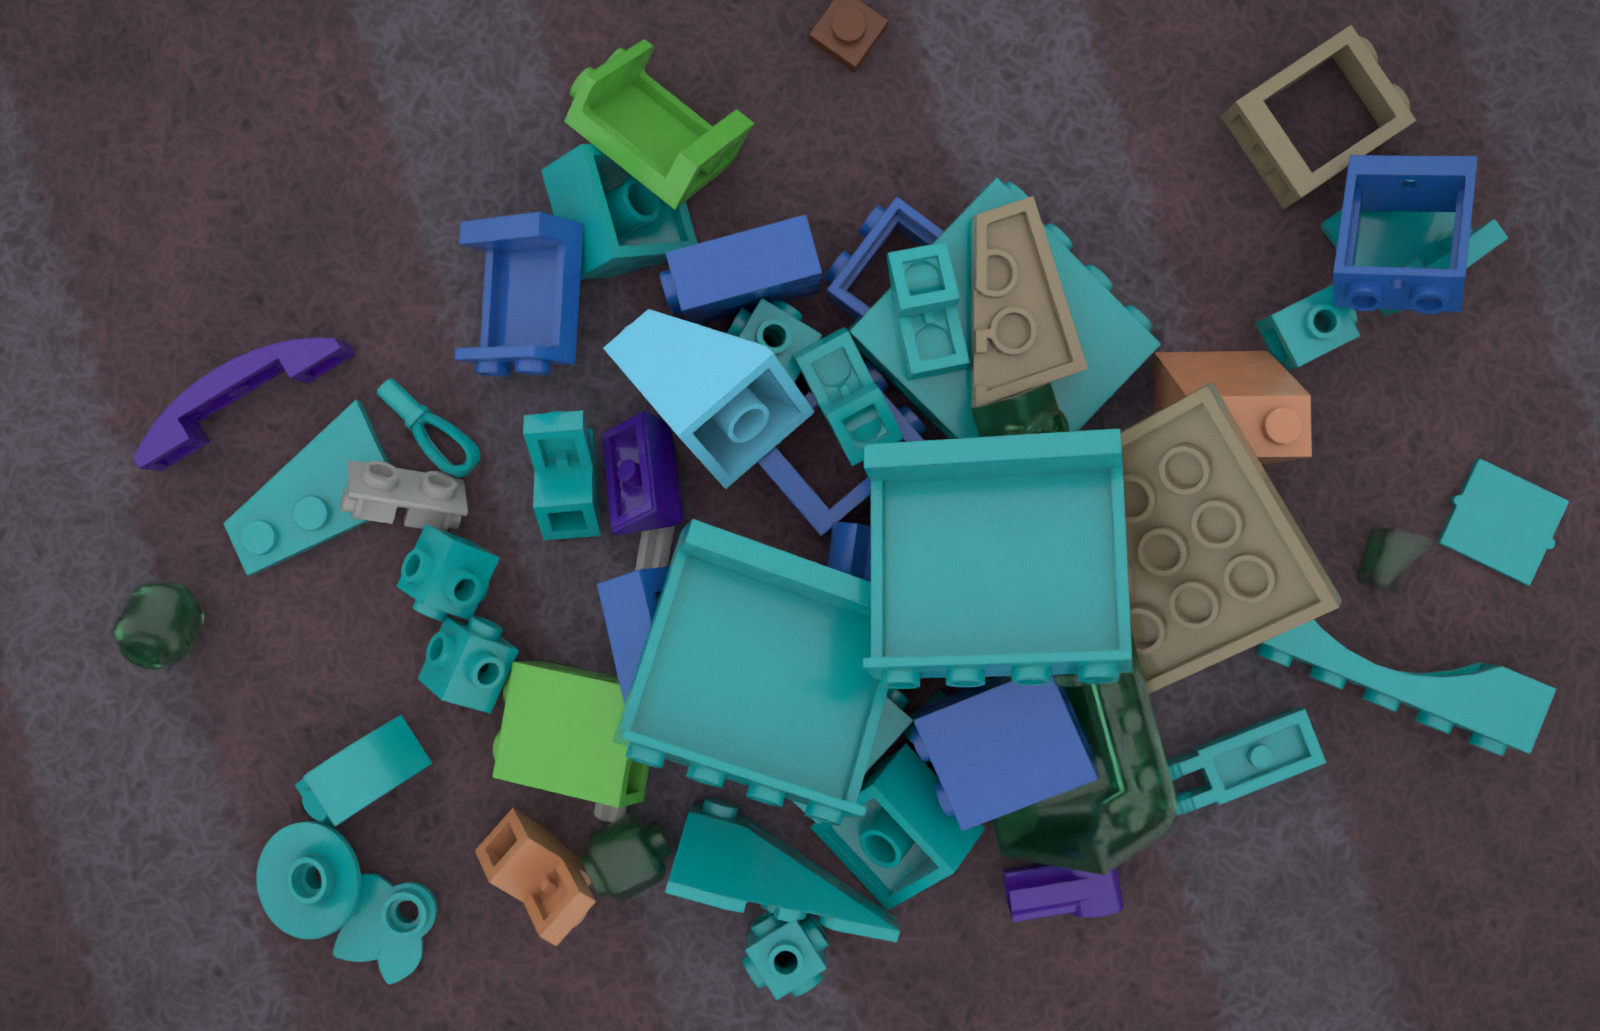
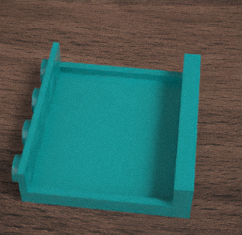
(1110, 335)
(999, 559)
(757, 675)

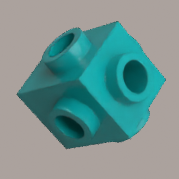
(778, 324)
(446, 574)
(468, 662)
(801, 938)

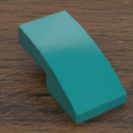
(927, 310)
(847, 394)

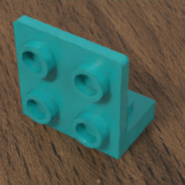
(1413, 239)

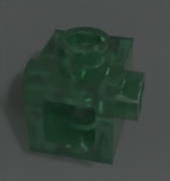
(1020, 414)

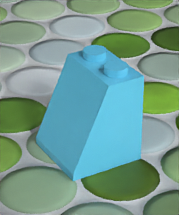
(712, 389)

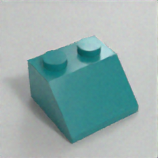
(621, 217)
(905, 834)

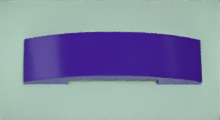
(178, 427)

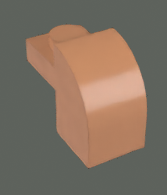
(539, 872)

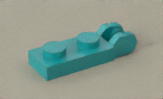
(1248, 759)

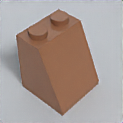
(1256, 390)

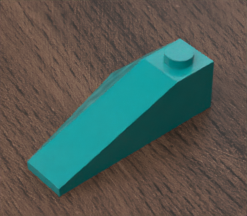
(735, 861)

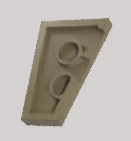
(1017, 307)

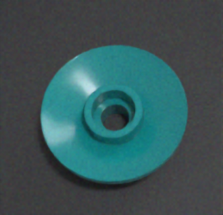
(289, 883)

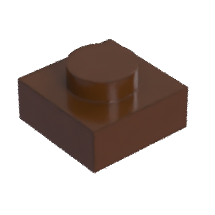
(848, 32)

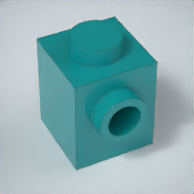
(1308, 329)

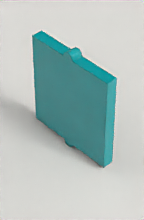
(1502, 521)

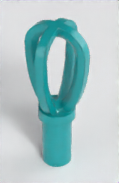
(417, 416)

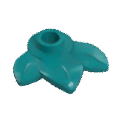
(381, 930)

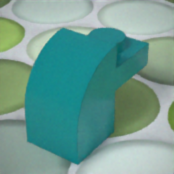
(564, 474)
(362, 773)

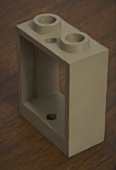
(1271, 148)

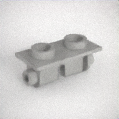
(379, 488)

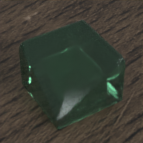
(1388, 555)

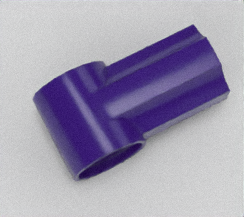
(1053, 890)

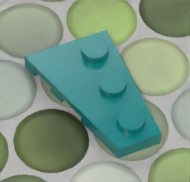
(304, 498)

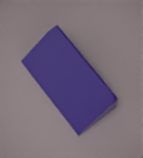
(641, 475)

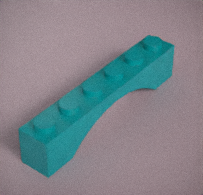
(1481, 698)

